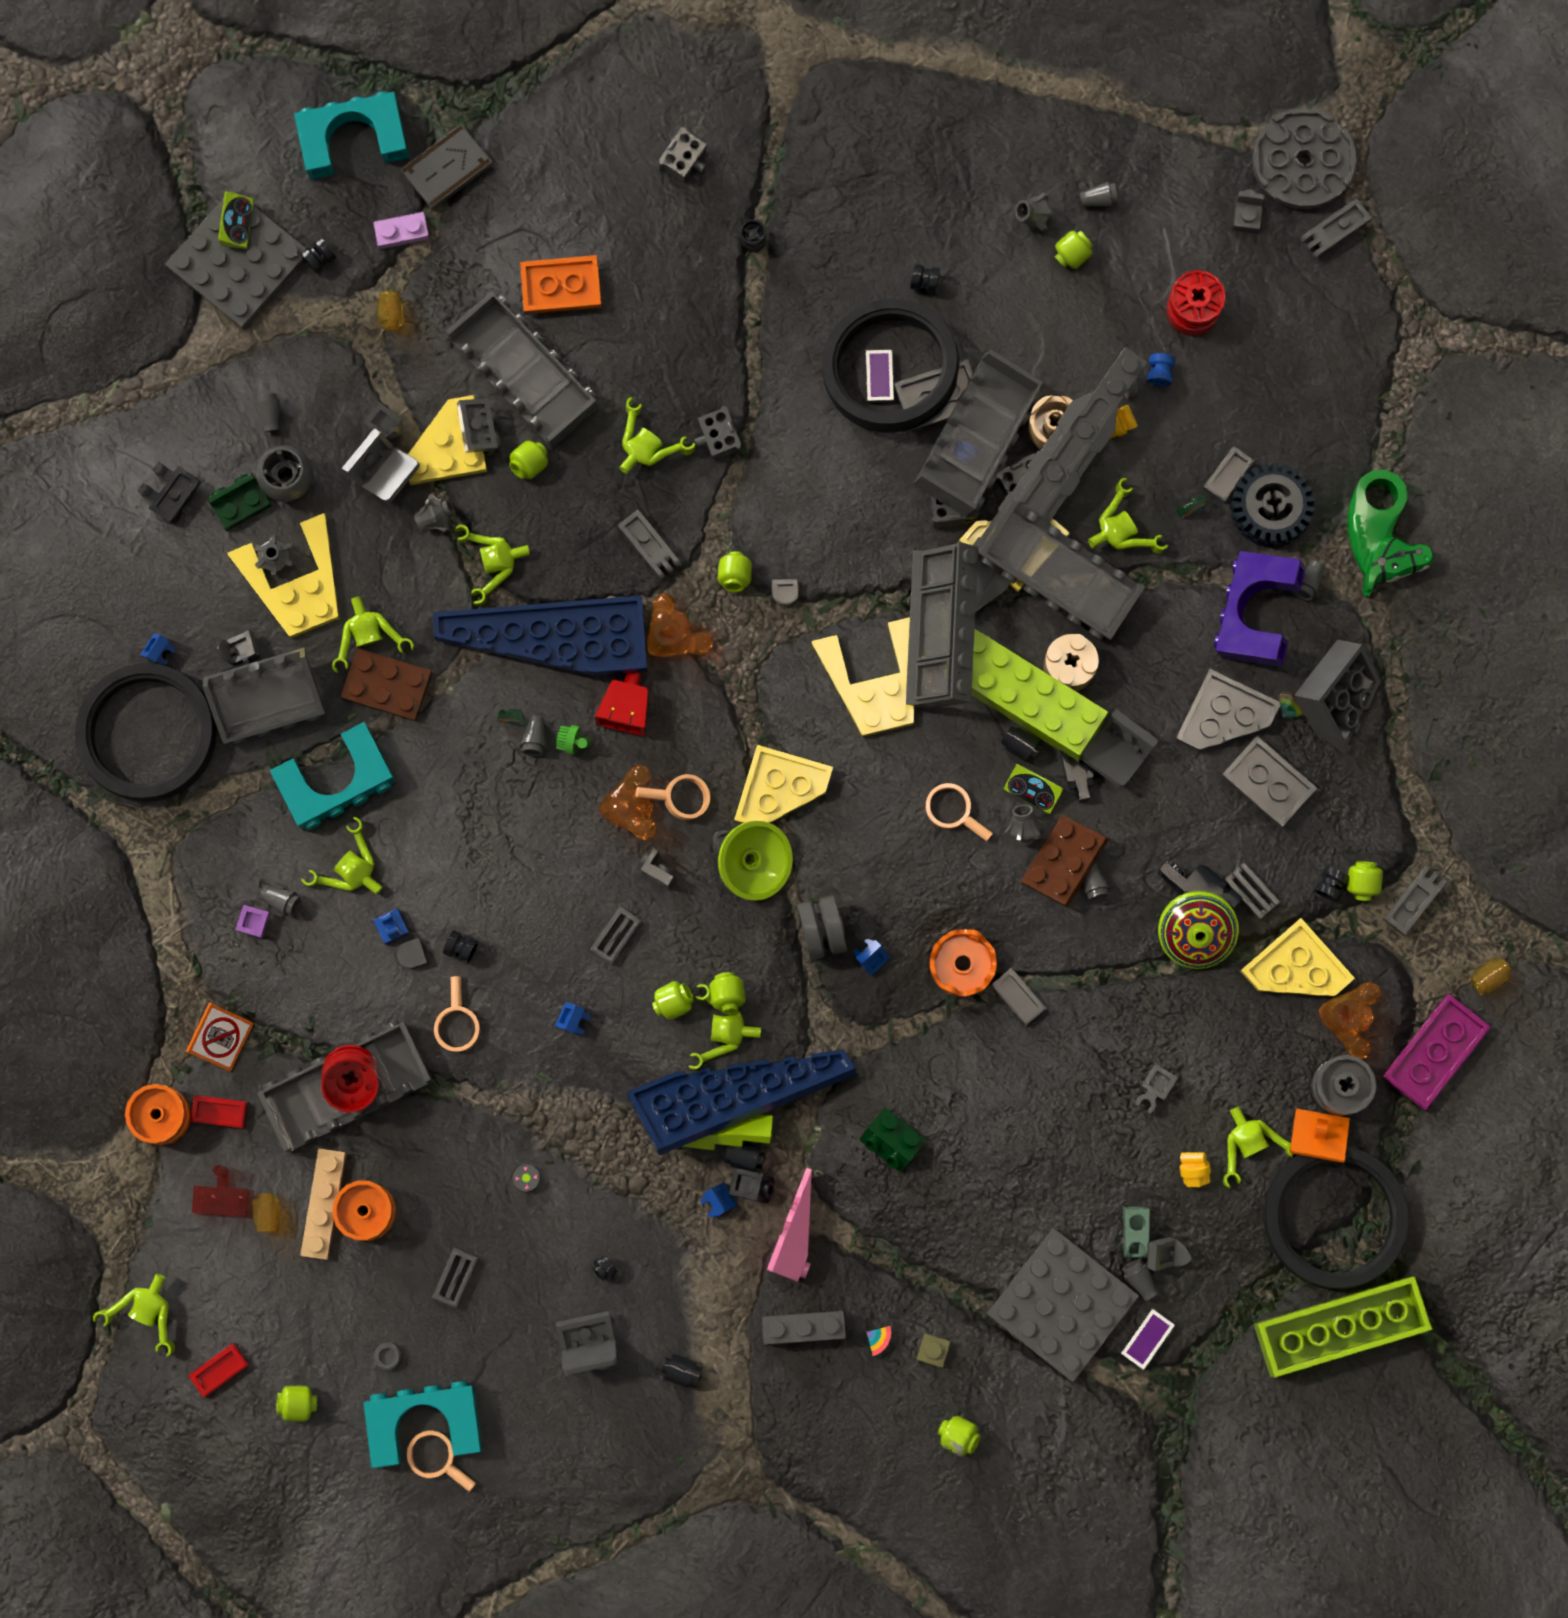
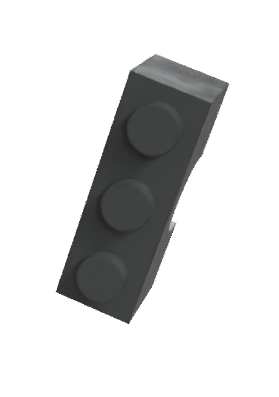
(803, 1327)

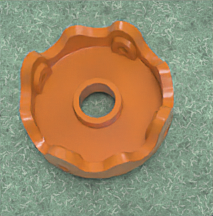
(970, 945)

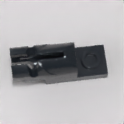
(1200, 880)

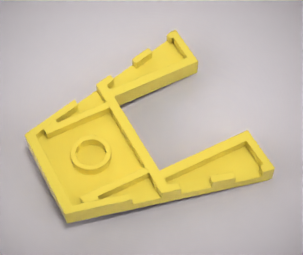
(303, 601)
(875, 703)

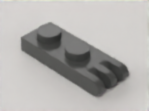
(1337, 227)
(648, 543)
(1414, 901)

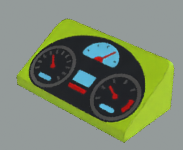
(235, 220)
(1033, 789)

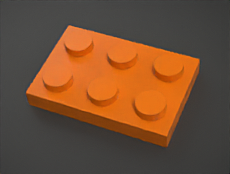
(560, 284)

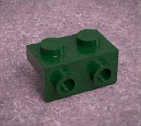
(892, 1140)

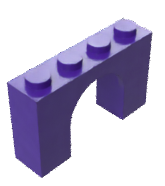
(1253, 574)

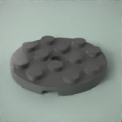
(1309, 133)

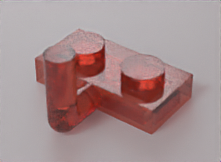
(220, 1199)

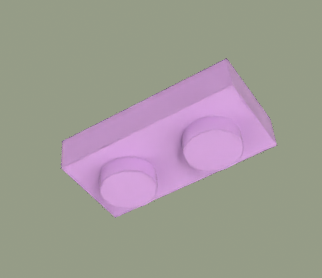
(401, 230)

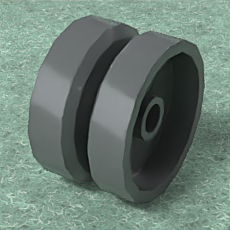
(822, 927)
(1358, 1079)

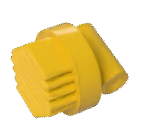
(1124, 421)
(1195, 1169)

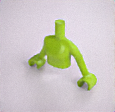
(645, 444)
(1121, 527)
(495, 558)
(365, 631)
(351, 868)
(726, 1030)
(1250, 1140)
(145, 1309)

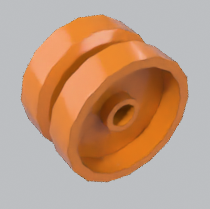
(174, 1114)
(349, 1217)

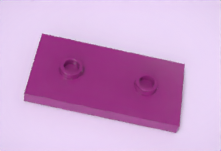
(1436, 1052)

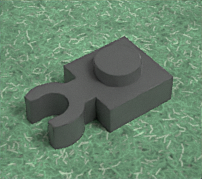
(1157, 1085)

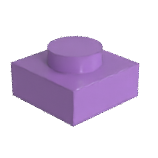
(252, 921)

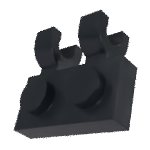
(174, 494)

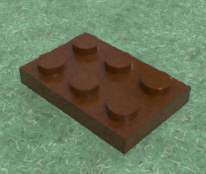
(386, 685)
(1064, 861)

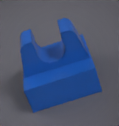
(155, 647)
(391, 926)
(872, 956)
(570, 1018)
(719, 1200)

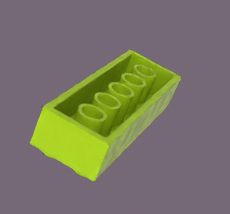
(1033, 698)
(1342, 1326)

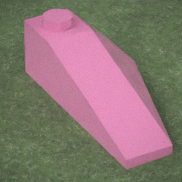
(792, 1246)

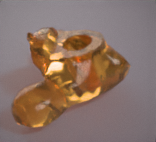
(671, 631)
(626, 810)
(1350, 1015)

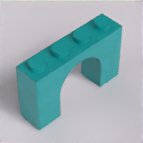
(319, 124)
(370, 777)
(385, 1414)

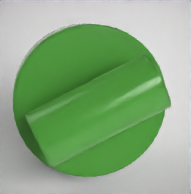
(570, 739)

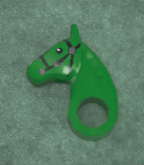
(1370, 534)

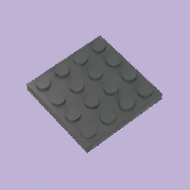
(237, 278)
(1062, 1304)

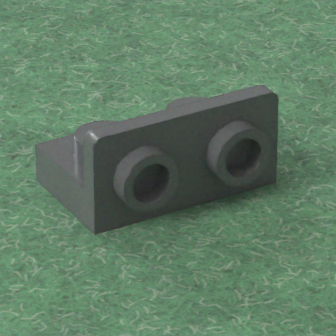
(477, 426)

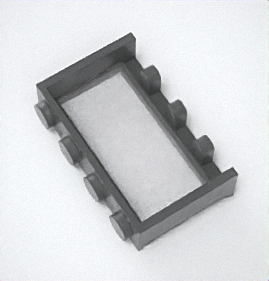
(263, 696)

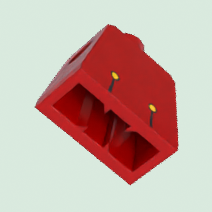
(624, 706)

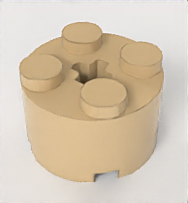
(1043, 413)
(1076, 649)

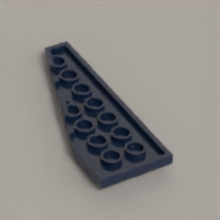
(576, 636)
(702, 1103)

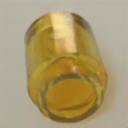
(390, 310)
(1490, 975)
(266, 1213)

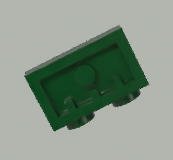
(238, 501)

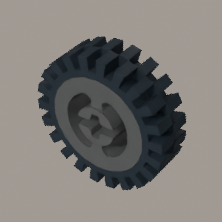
(1289, 494)

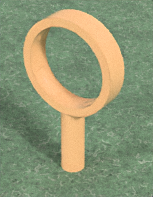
(659, 794)
(967, 820)
(456, 1005)
(449, 1468)

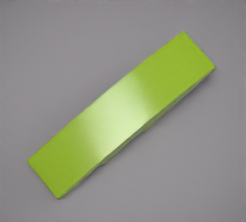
(753, 1129)

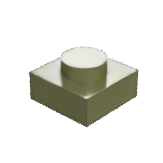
(933, 1350)

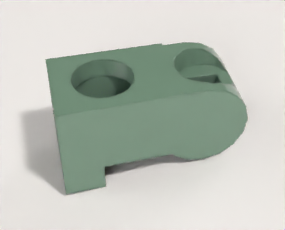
(1136, 1231)

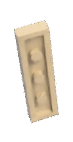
(324, 1190)

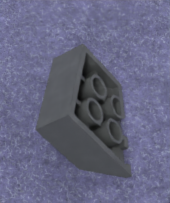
(1339, 693)

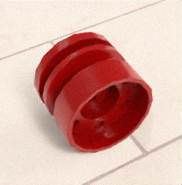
(1200, 316)
(354, 1092)

